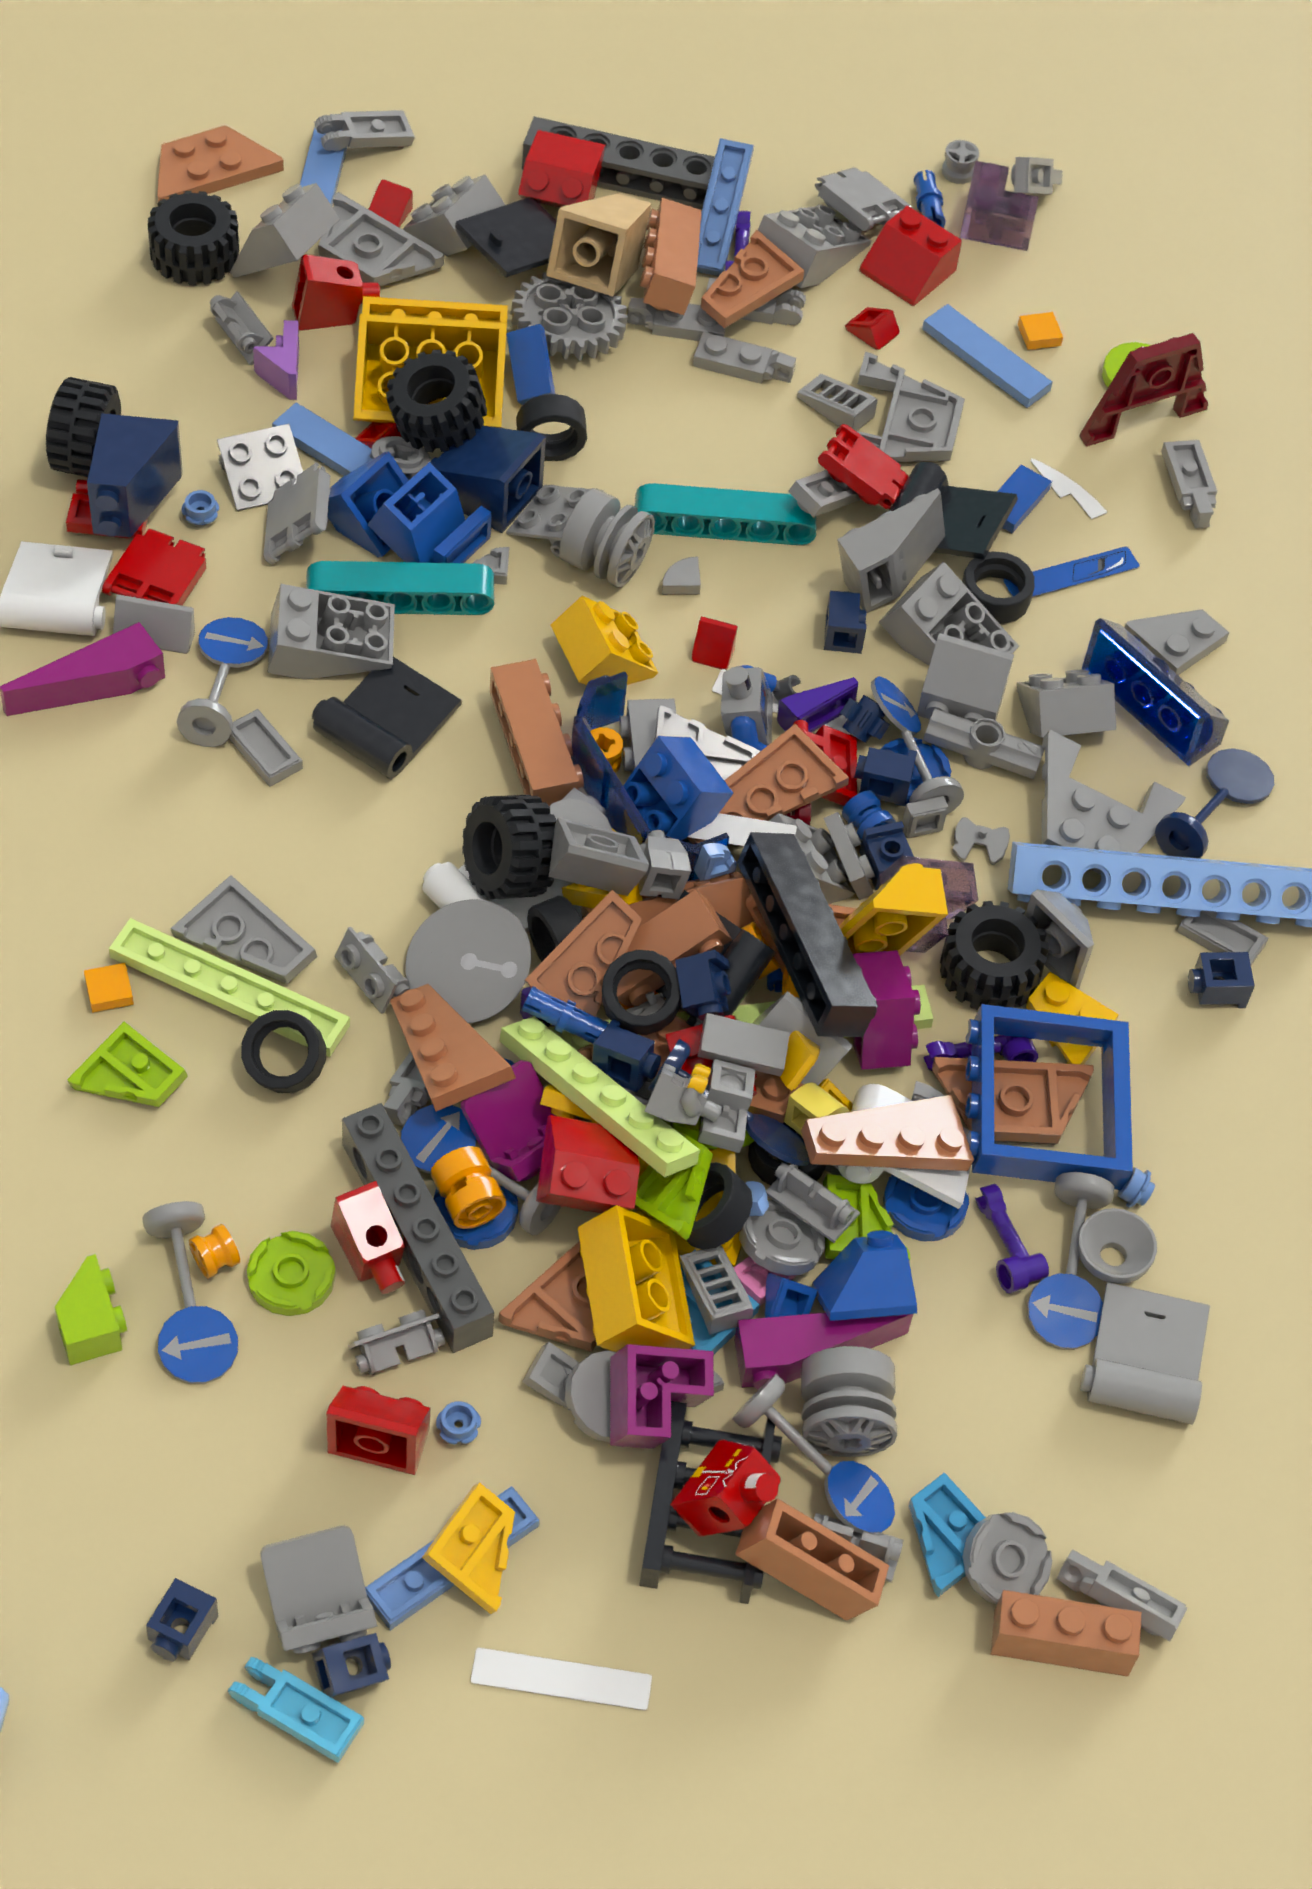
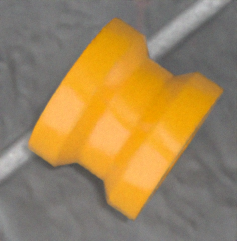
(611, 741)
(214, 1251)

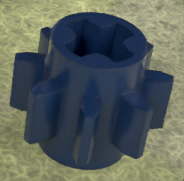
(864, 719)

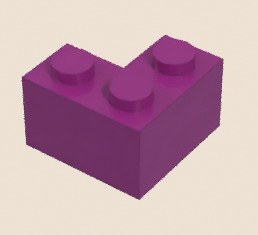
(892, 1030)
(646, 1383)

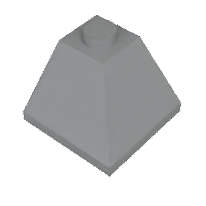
(1066, 933)

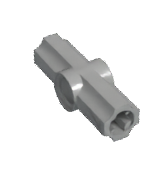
(983, 743)

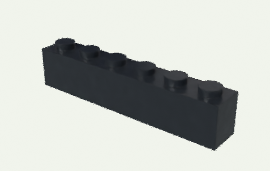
(807, 935)

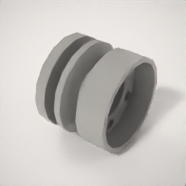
(606, 537)
(848, 1401)

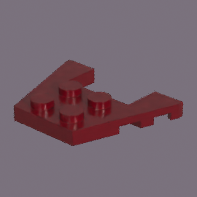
(1148, 377)

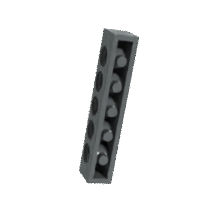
(639, 165)
(428, 1243)

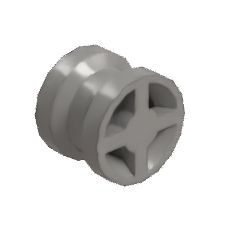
(960, 161)

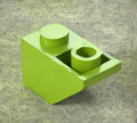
(86, 1315)

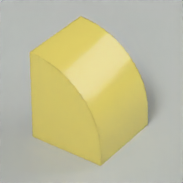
(808, 1103)

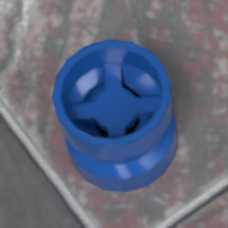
(865, 812)

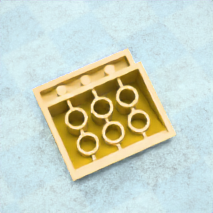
(402, 328)

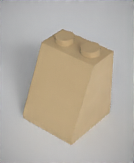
(599, 242)

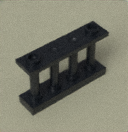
(674, 1474)

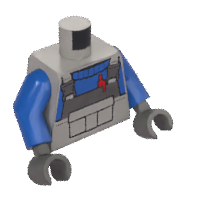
(749, 703)

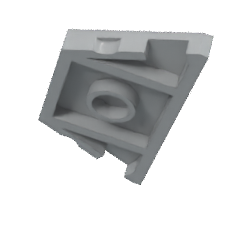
(376, 245)

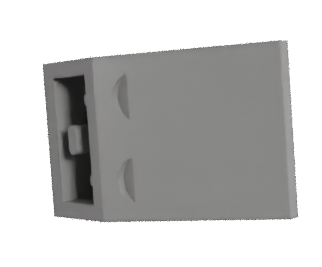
(814, 240)
(891, 550)
(944, 606)
(328, 634)

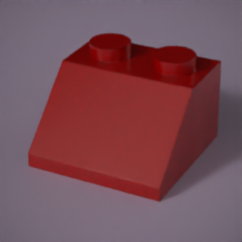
(561, 169)
(912, 256)
(586, 1167)
(377, 1428)

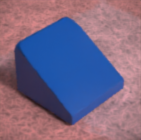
(787, 1297)

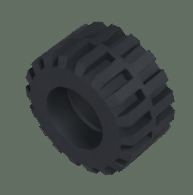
(193, 237)
(434, 378)
(75, 423)
(509, 846)
(1000, 931)

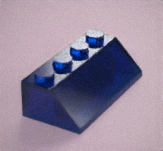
(1154, 692)

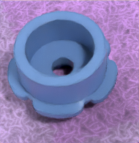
(200, 507)
(1137, 1188)
(463, 1413)

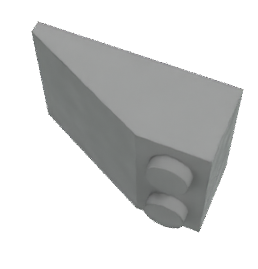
(286, 230)

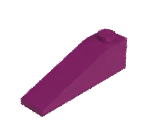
(96, 672)
(784, 1342)

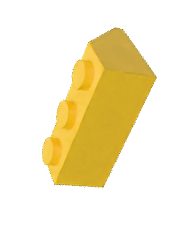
(897, 912)
(634, 1282)

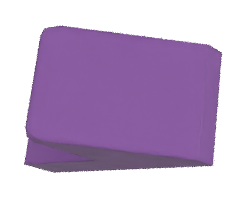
(280, 363)

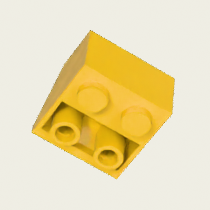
(602, 642)

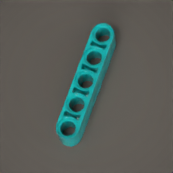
(726, 514)
(409, 585)

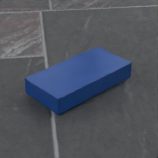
(530, 363)
(1029, 489)
(465, 538)

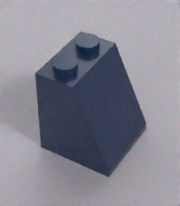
(131, 471)
(495, 471)

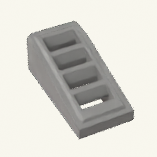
(855, 410)
(716, 1318)

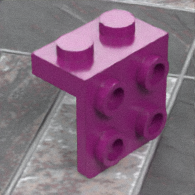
(511, 1123)

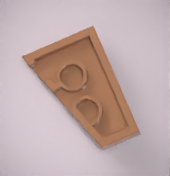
(751, 281)
(581, 960)

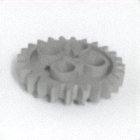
(572, 316)

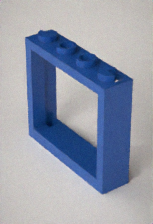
(1116, 1095)

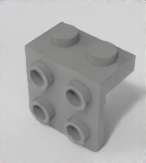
(317, 1589)

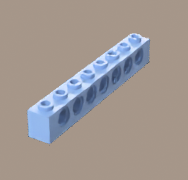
(1031, 859)

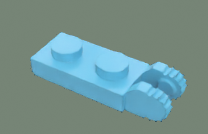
(299, 1710)

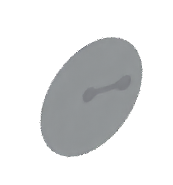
(471, 957)

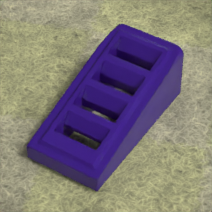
(816, 705)

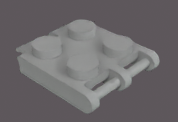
(859, 197)
(297, 512)

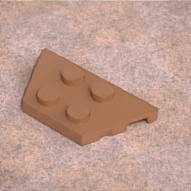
(213, 162)
(1029, 1097)
(555, 1304)

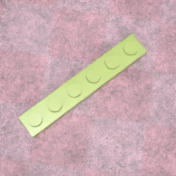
(221, 982)
(600, 1096)

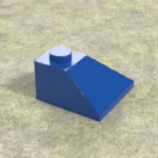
(358, 498)
(868, 1279)

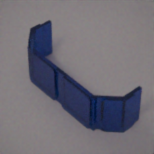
(600, 706)

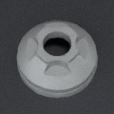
(1120, 1231)

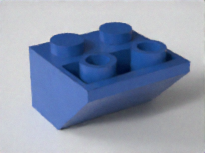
(419, 516)
(677, 787)

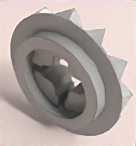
(407, 457)

